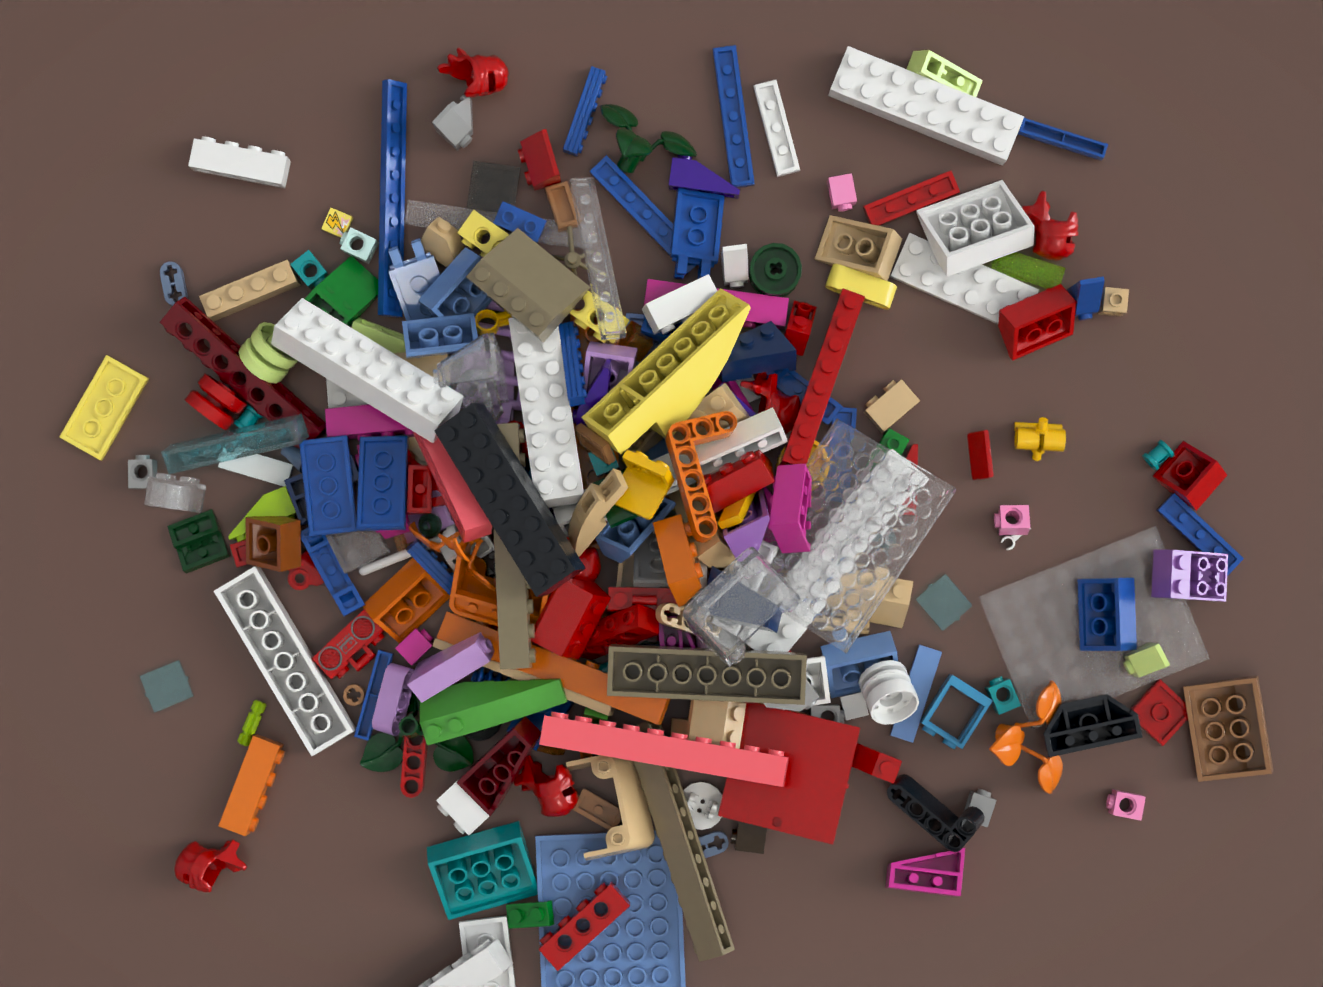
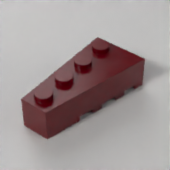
(497, 769)

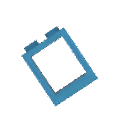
(983, 701)

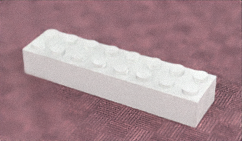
(926, 106)
(365, 369)
(547, 416)
(285, 660)

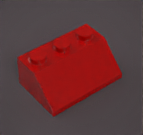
(1037, 321)
(738, 479)
(570, 618)

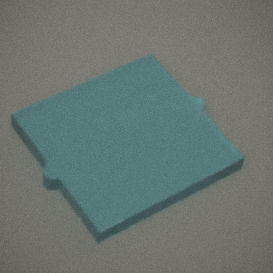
(943, 602)
(166, 686)

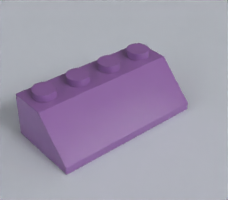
(752, 529)

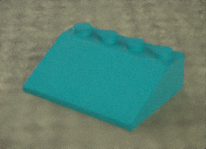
(482, 870)

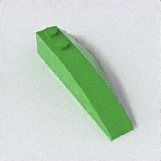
(481, 705)

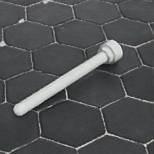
(402, 555)

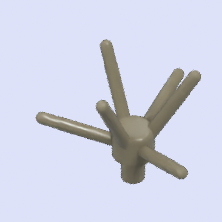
(572, 259)

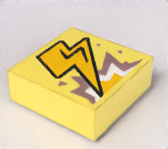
(337, 222)

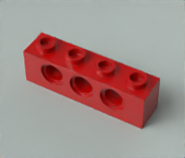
(622, 627)
(560, 955)

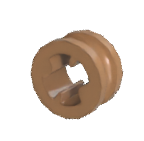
(350, 701)

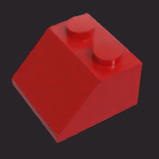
(540, 161)
(1190, 475)

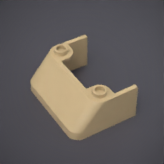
(637, 824)

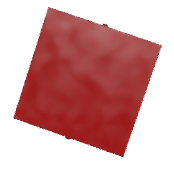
(815, 774)

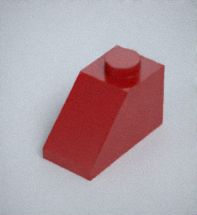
(876, 763)

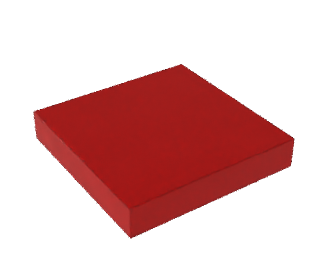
(1160, 712)

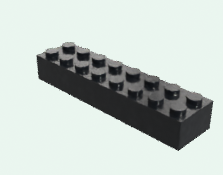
(509, 499)

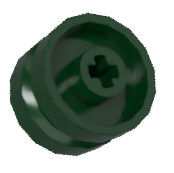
(779, 257)

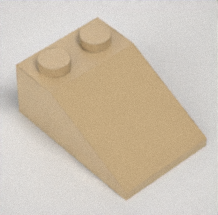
(859, 246)

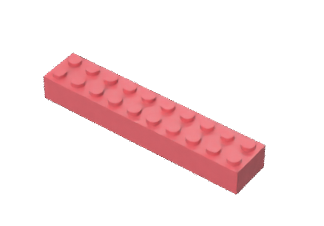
(663, 750)

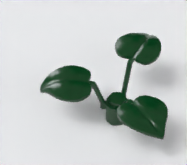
(635, 147)
(384, 754)

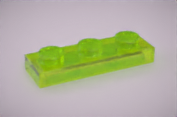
(1029, 269)

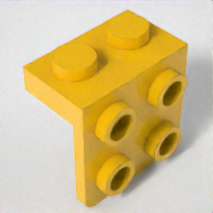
(646, 484)

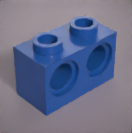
(513, 218)

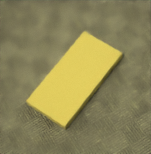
(104, 407)

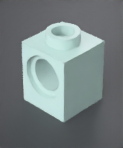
(366, 252)

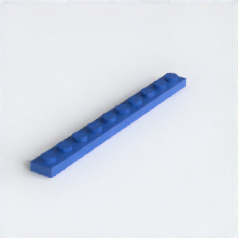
(391, 190)

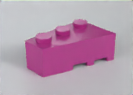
(790, 506)
(928, 874)

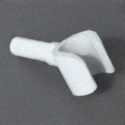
(1013, 537)

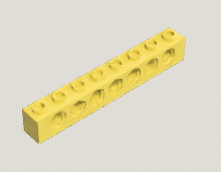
(472, 233)

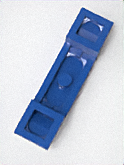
(793, 384)
(328, 567)

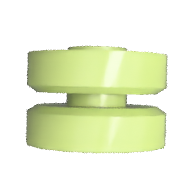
(263, 358)

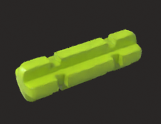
(251, 723)

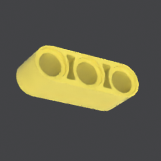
(876, 290)

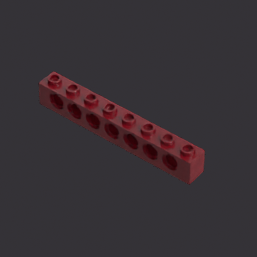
(222, 344)

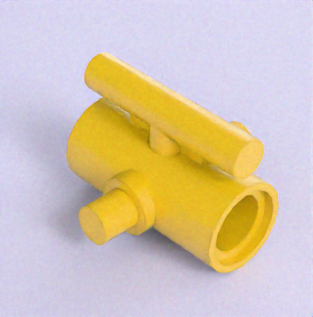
(1039, 437)

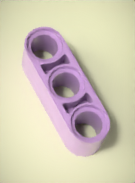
(392, 699)

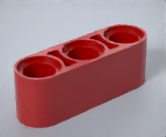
(410, 773)

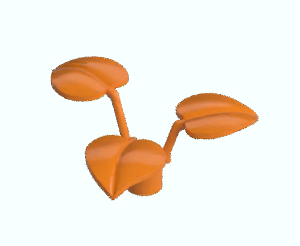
(452, 543)
(1009, 740)

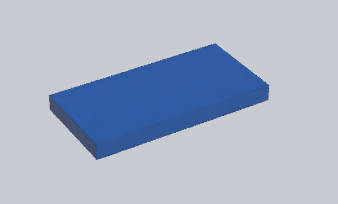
(382, 483)
(328, 486)

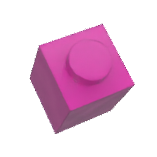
(415, 645)

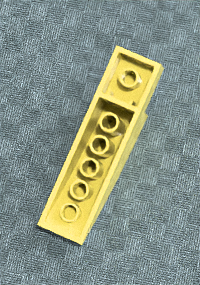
(672, 377)

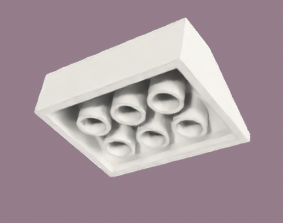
(976, 227)

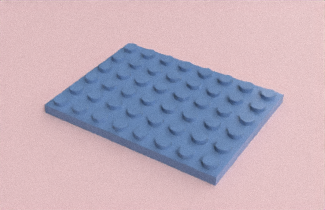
(641, 944)

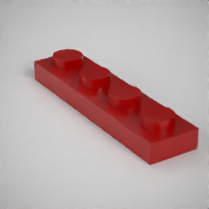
(911, 199)

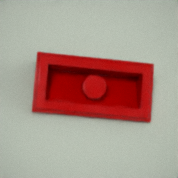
(980, 455)
(419, 490)

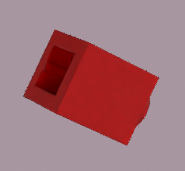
(800, 325)

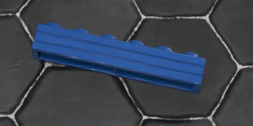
(586, 106)
(1063, 139)
(572, 366)
(428, 561)
(364, 727)

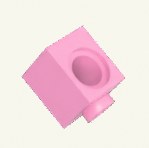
(842, 192)
(1019, 512)
(1135, 808)

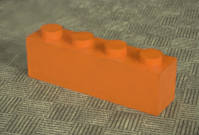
(251, 784)

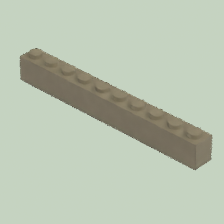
(512, 588)
(684, 857)

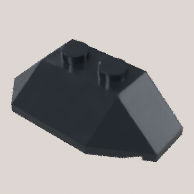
(1090, 725)

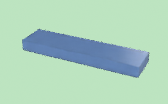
(921, 677)

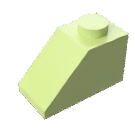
(1145, 660)

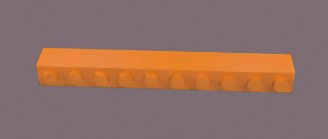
(574, 675)

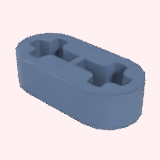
(168, 285)
(713, 850)

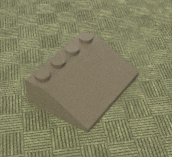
(528, 284)

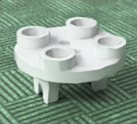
(709, 815)

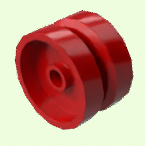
(214, 403)

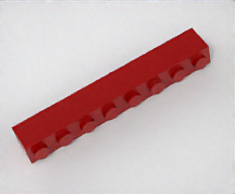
(822, 378)

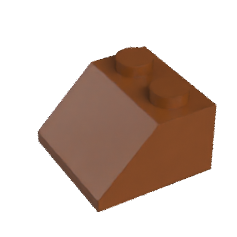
(273, 542)

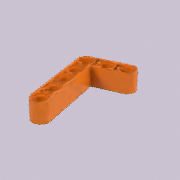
(693, 469)

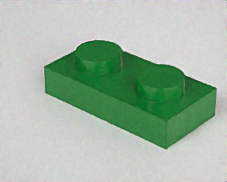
(530, 914)

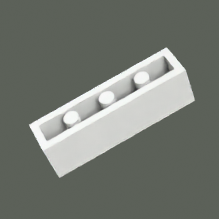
(239, 163)

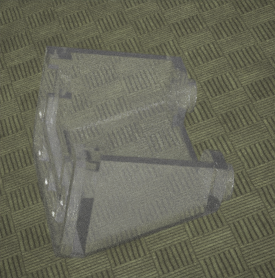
(474, 362)
(738, 605)

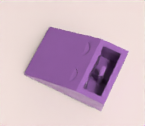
(1189, 575)

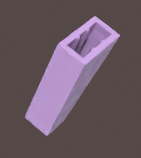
(450, 666)

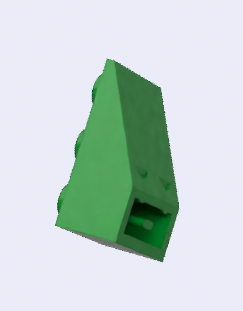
(346, 292)

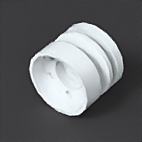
(888, 692)

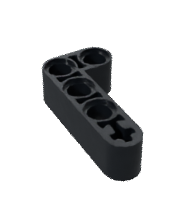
(908, 795)

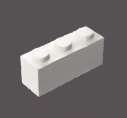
(678, 305)

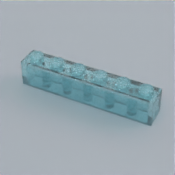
(235, 444)

